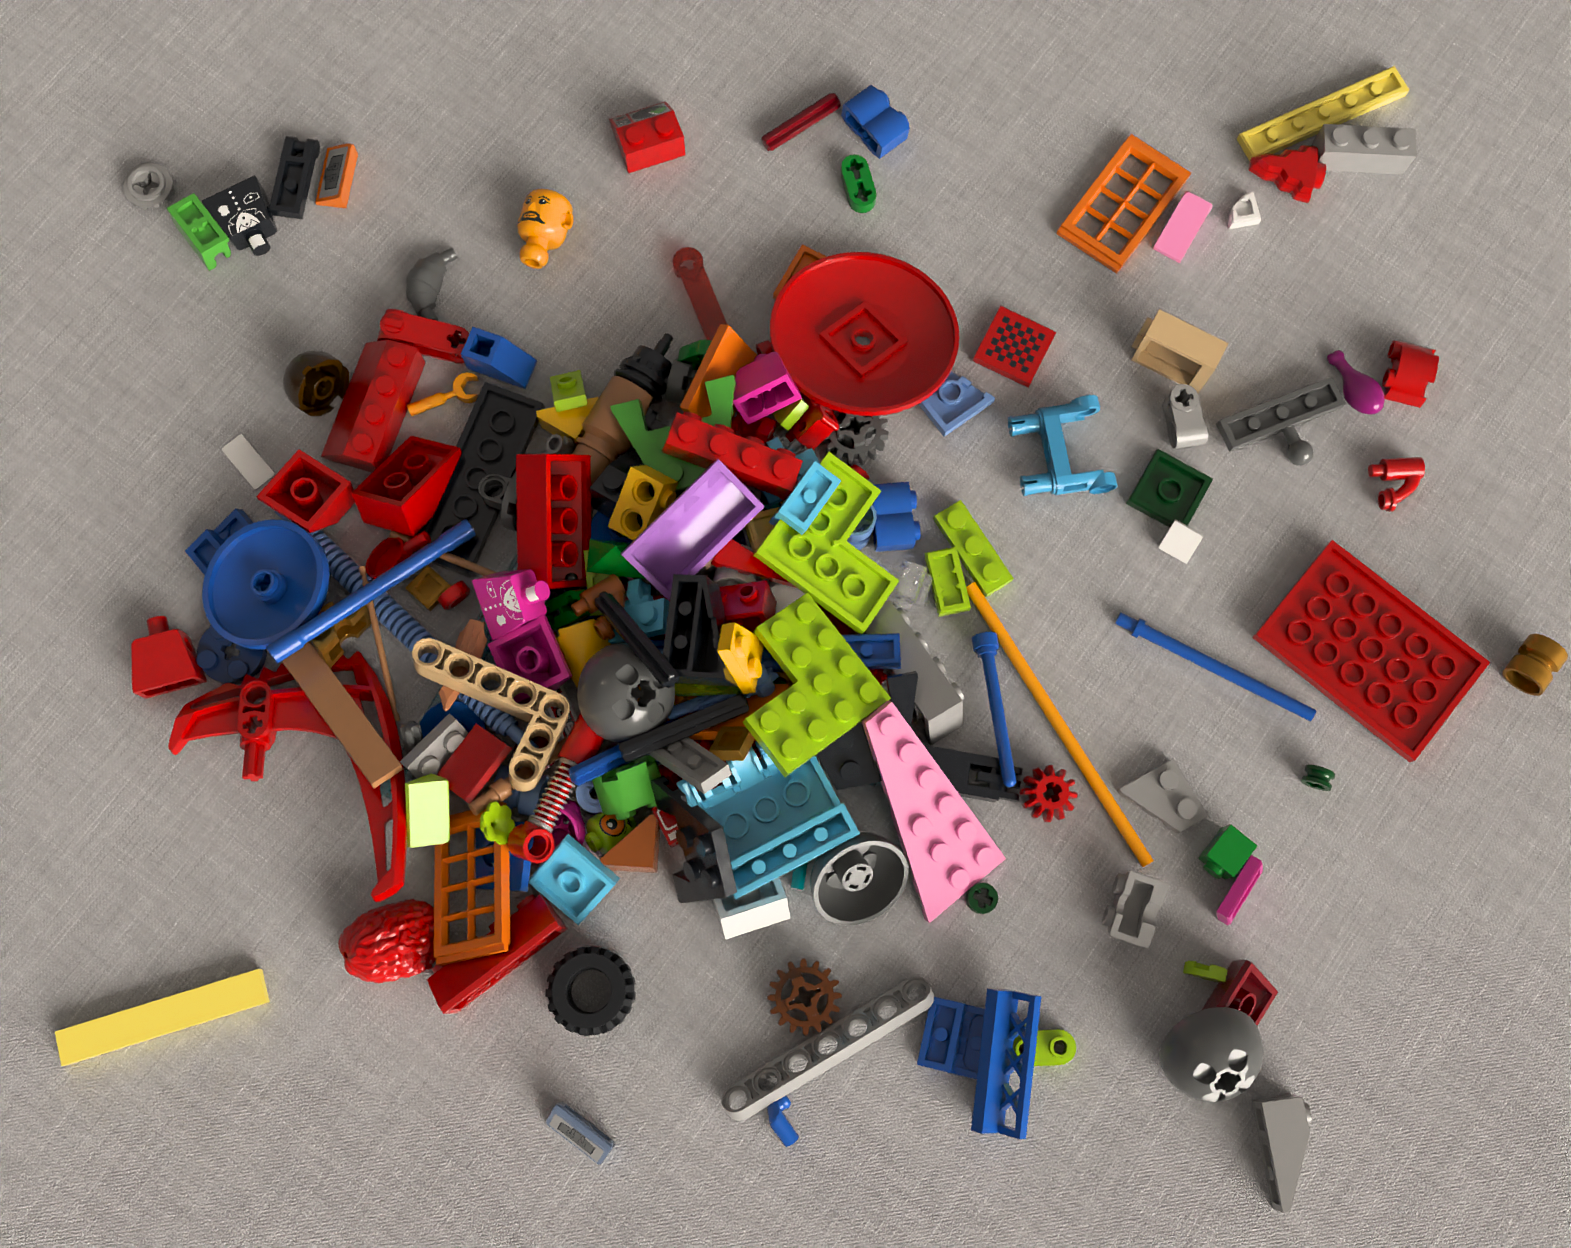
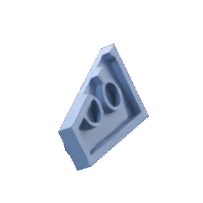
(955, 403)

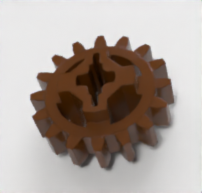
(811, 1011)

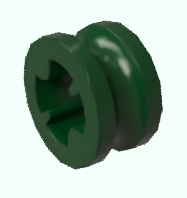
(1318, 777)
(991, 893)

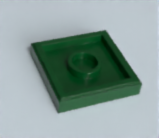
(1169, 490)

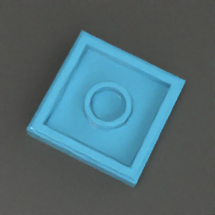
(573, 879)

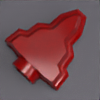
(1291, 171)

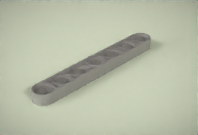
(811, 1048)

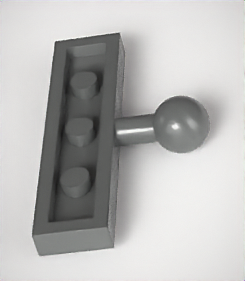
(1282, 416)

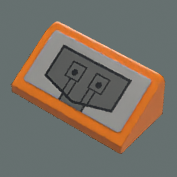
(337, 176)

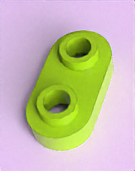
(1045, 1052)

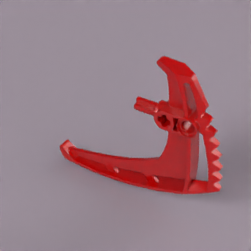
(292, 710)

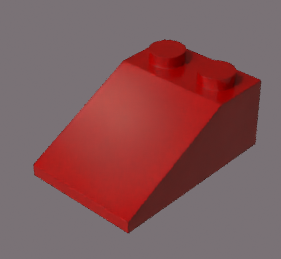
(407, 485)

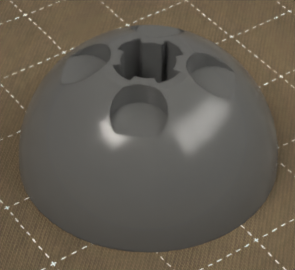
(610, 695)
(858, 879)
(1213, 1054)

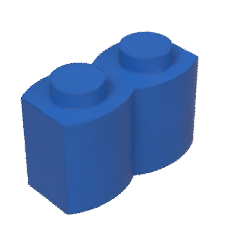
(875, 121)
(895, 522)

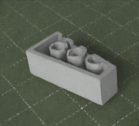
(936, 699)

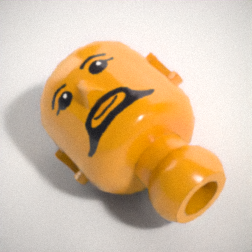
(543, 225)

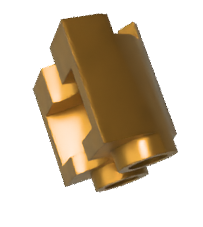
(329, 642)

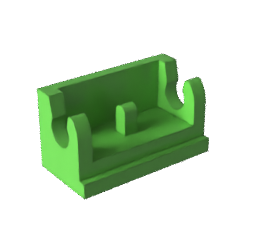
(199, 230)

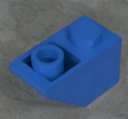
(497, 358)

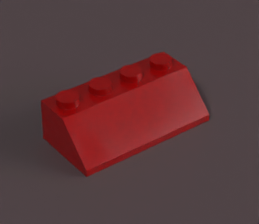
(374, 405)
(553, 516)
(464, 981)

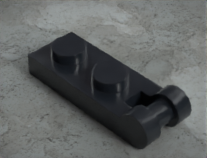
(294, 177)

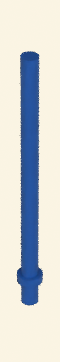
(1139, 628)

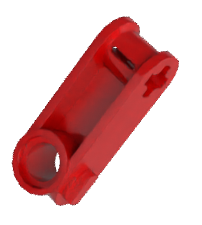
(428, 335)

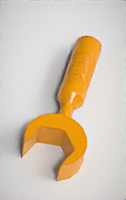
(440, 398)

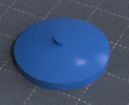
(265, 583)

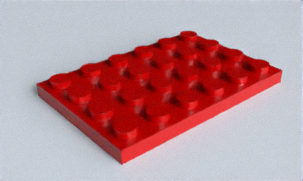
(1371, 651)

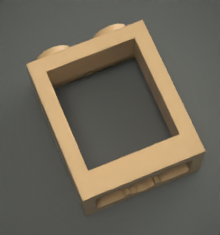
(1178, 350)

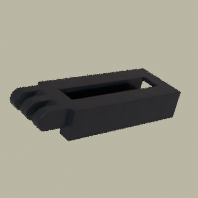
(957, 767)

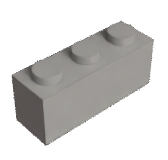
(1366, 148)

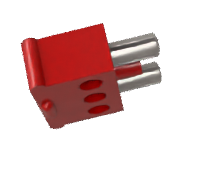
(811, 428)

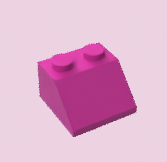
(532, 654)

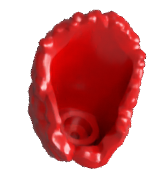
(390, 942)

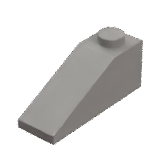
(1283, 1141)

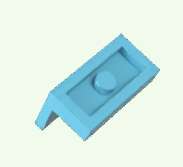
(807, 498)

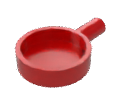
(392, 552)

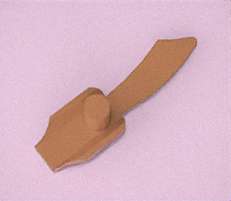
(471, 641)

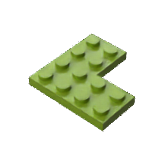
(824, 561)
(828, 690)

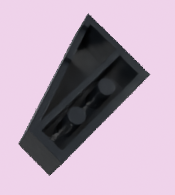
(695, 631)

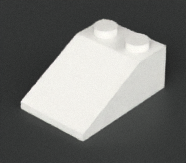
(752, 911)

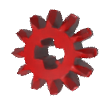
(1059, 798)

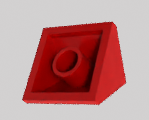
(474, 763)

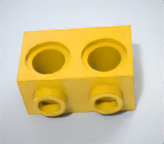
(637, 500)

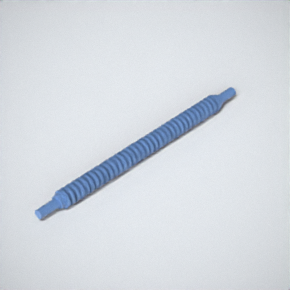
(407, 630)

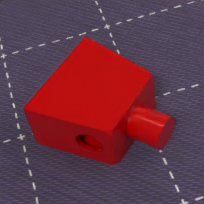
(164, 660)

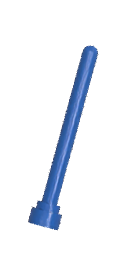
(986, 647)

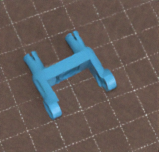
(1059, 478)

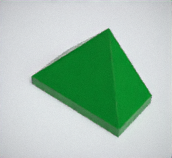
(606, 558)

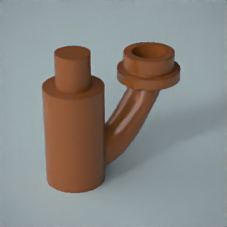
(586, 603)

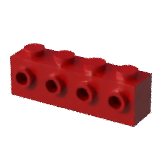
(745, 457)
(744, 604)

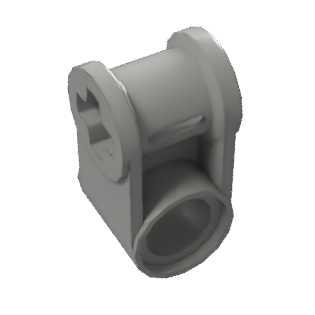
(1186, 423)

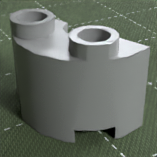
(1135, 908)

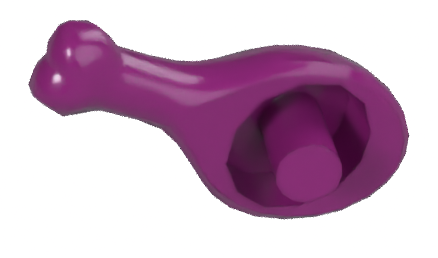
(1359, 389)

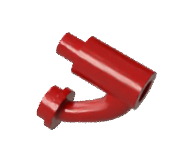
(1407, 469)

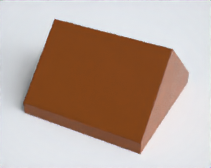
(637, 850)

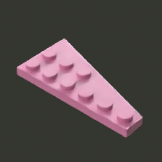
(934, 824)

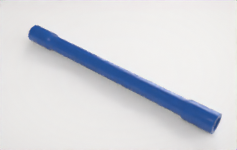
(296, 639)

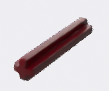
(801, 121)

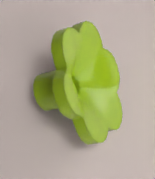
(497, 823)

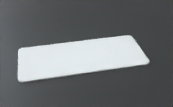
(248, 461)

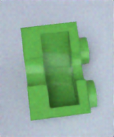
(627, 787)

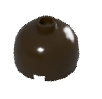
(315, 381)

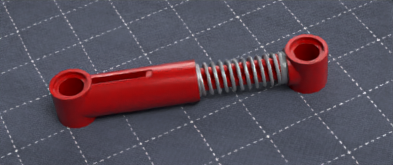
(579, 746)

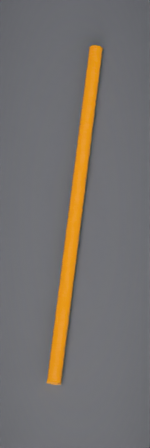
(1060, 726)

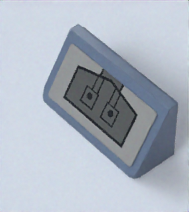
(580, 1132)

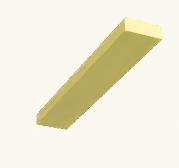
(1330, 109)
(161, 1017)

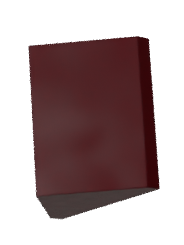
(1243, 990)

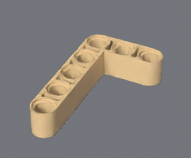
(501, 699)

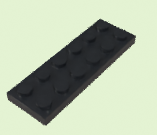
(492, 437)

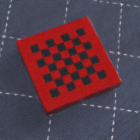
(1014, 346)

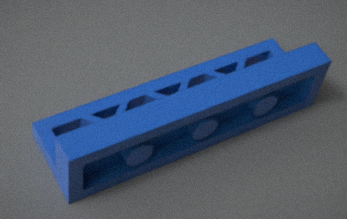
(999, 1060)

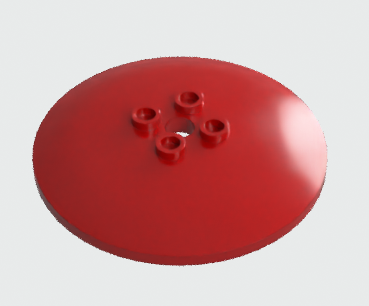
(874, 298)

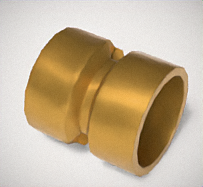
(1533, 665)

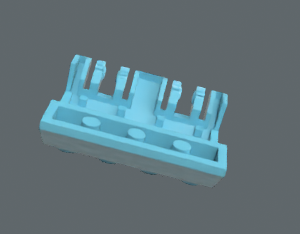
(773, 819)

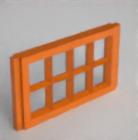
(1091, 245)
(474, 946)

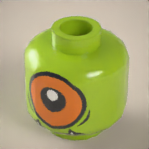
(606, 831)

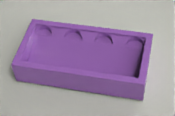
(693, 527)

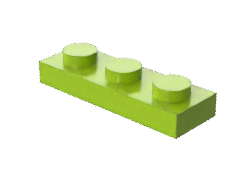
(973, 548)

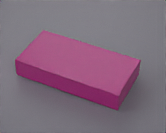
(1240, 890)

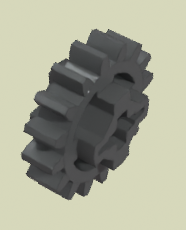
(856, 443)

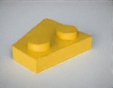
(741, 655)

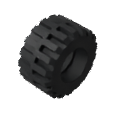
(560, 991)

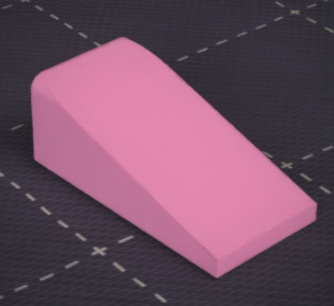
(1182, 226)

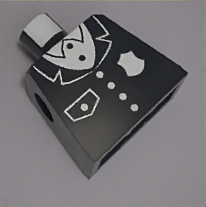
(244, 215)

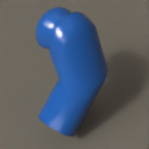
(779, 1122)

